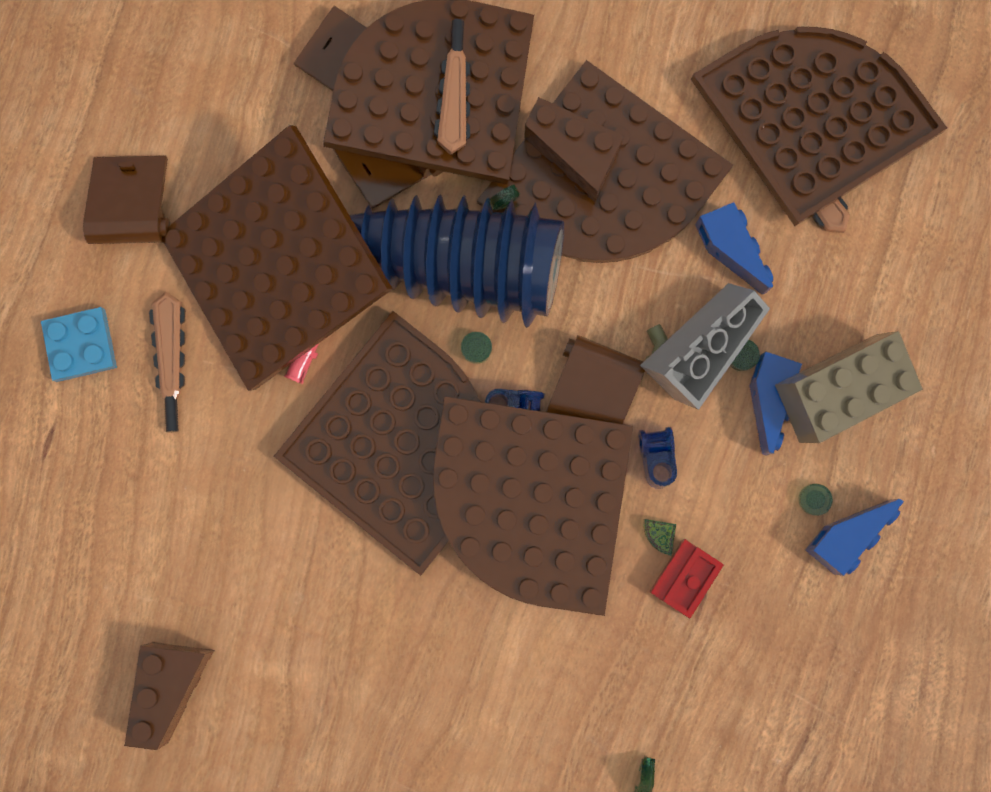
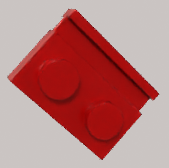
(686, 578)

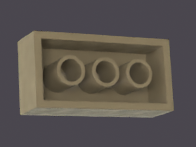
(849, 387)

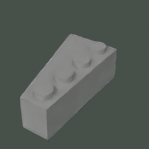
(706, 345)

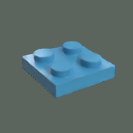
(78, 344)

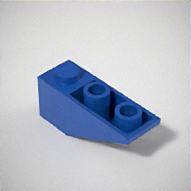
(730, 243)
(766, 400)
(845, 540)

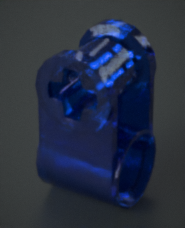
(518, 398)
(658, 455)

